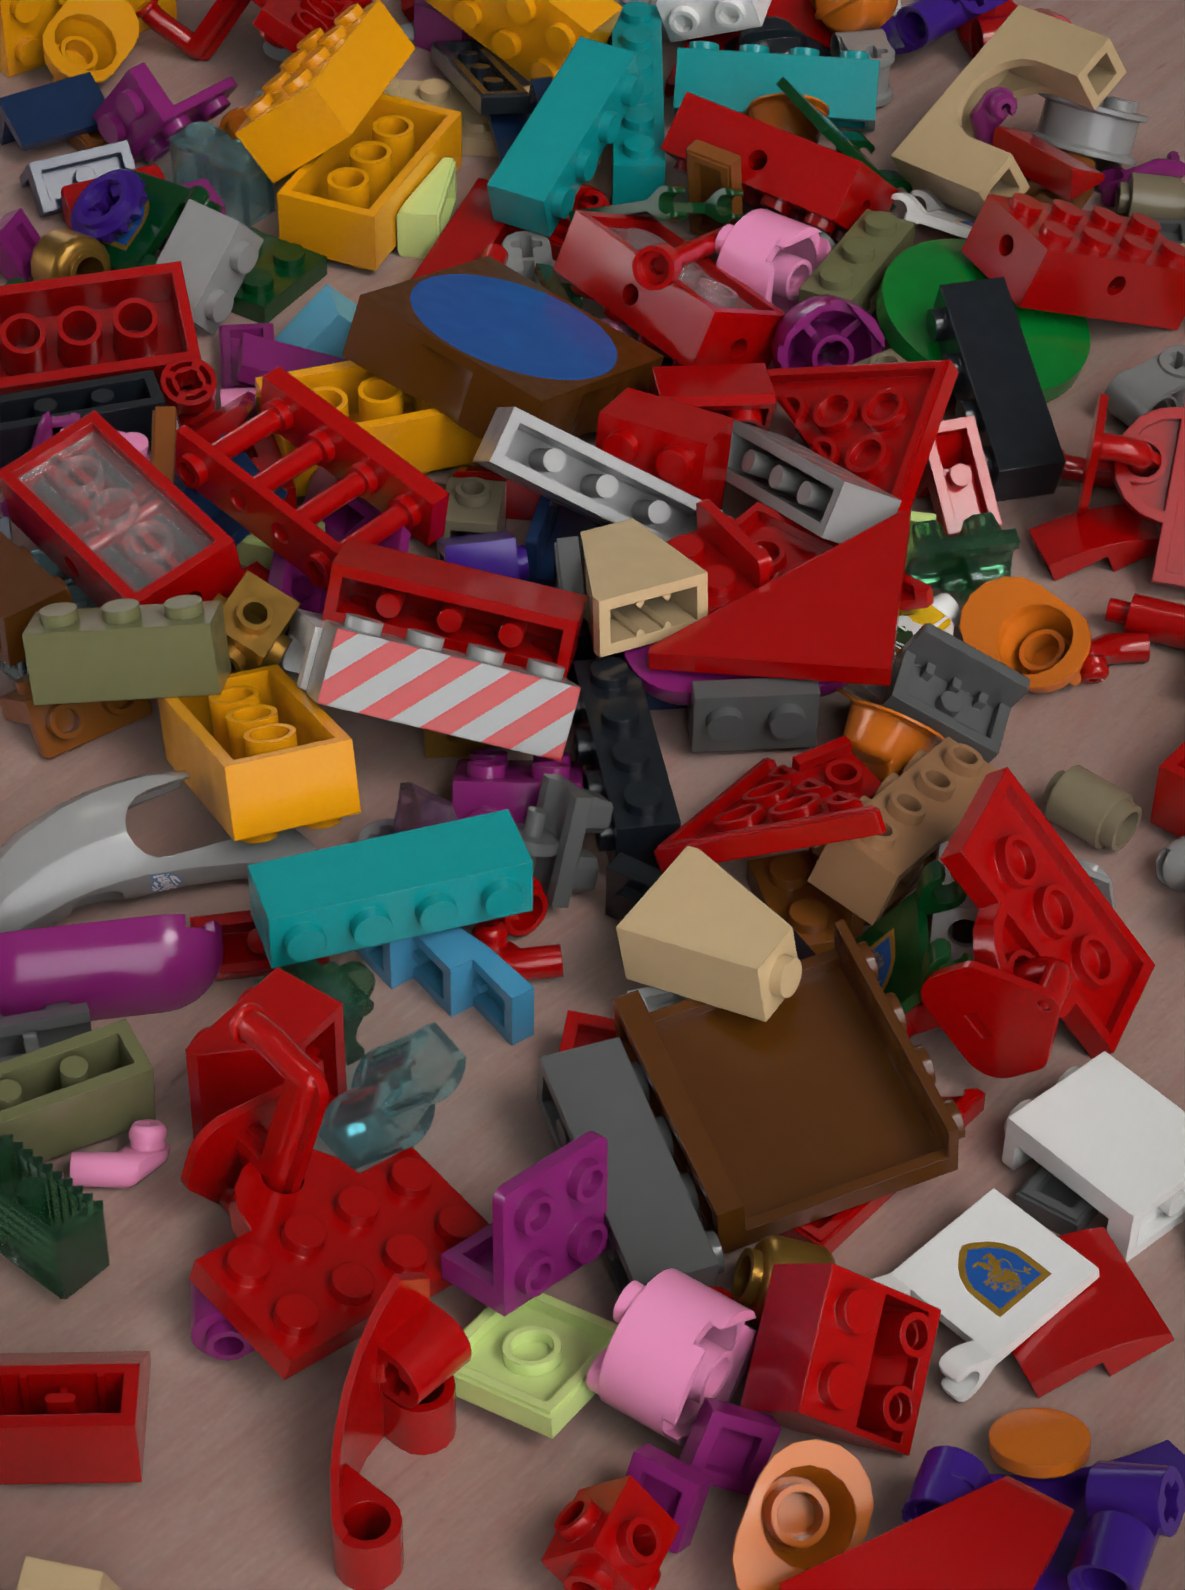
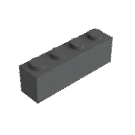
(648, 1202)

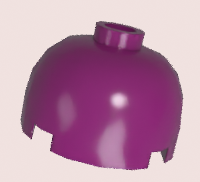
(825, 333)

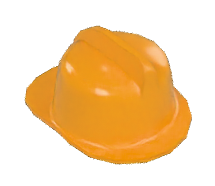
(90, 38)

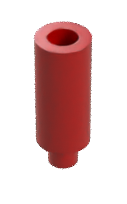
(1159, 618)

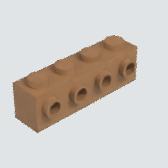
(919, 815)

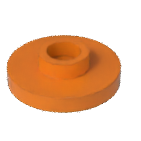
(1039, 1443)

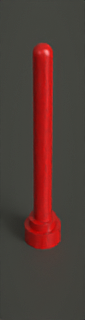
(661, 264)

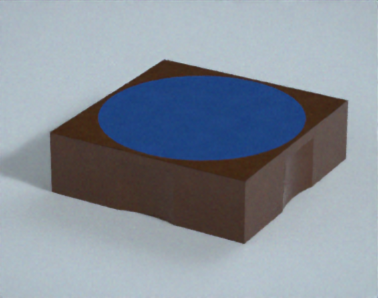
(492, 341)

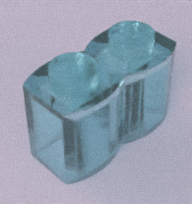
(240, 182)
(393, 1096)

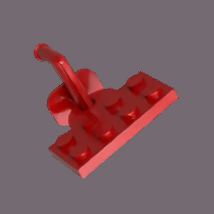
(279, 23)
(1131, 467)
(1040, 943)
(309, 1227)

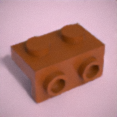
(68, 725)

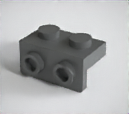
(954, 689)
(753, 714)

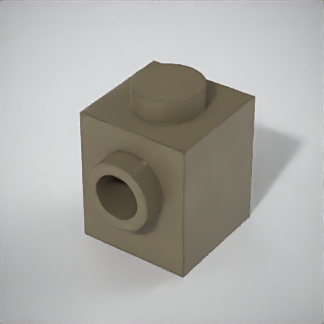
(475, 506)

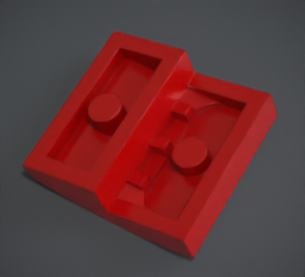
(1104, 1324)

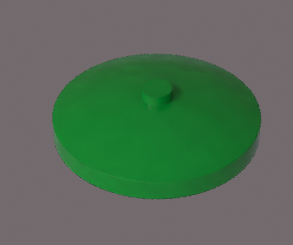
(910, 287)

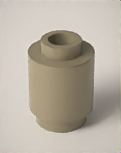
(1151, 195)
(1091, 808)

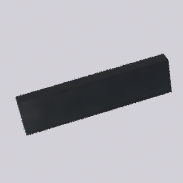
(480, 77)

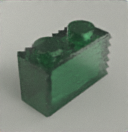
(48, 1222)

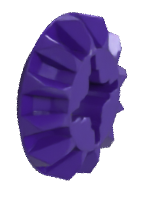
(97, 209)

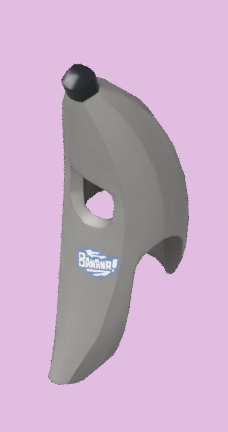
(85, 855)

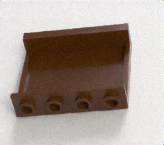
(798, 1108)

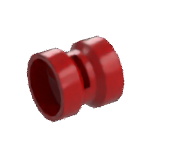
(190, 387)

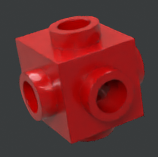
(610, 1538)

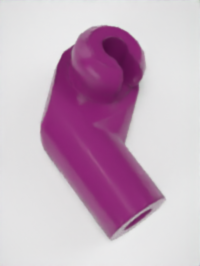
(991, 112)

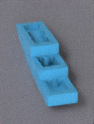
(459, 975)

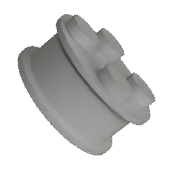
(1097, 133)

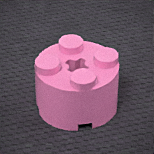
(771, 254)
(672, 1352)

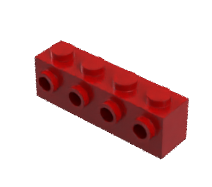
(455, 604)

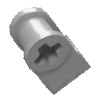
(876, 44)
(1148, 386)

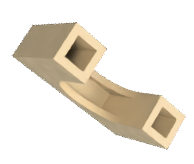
(1028, 57)

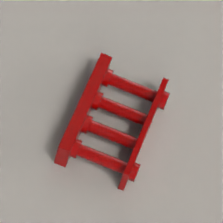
(322, 438)

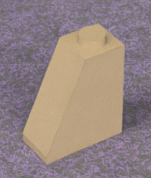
(637, 587)
(710, 940)

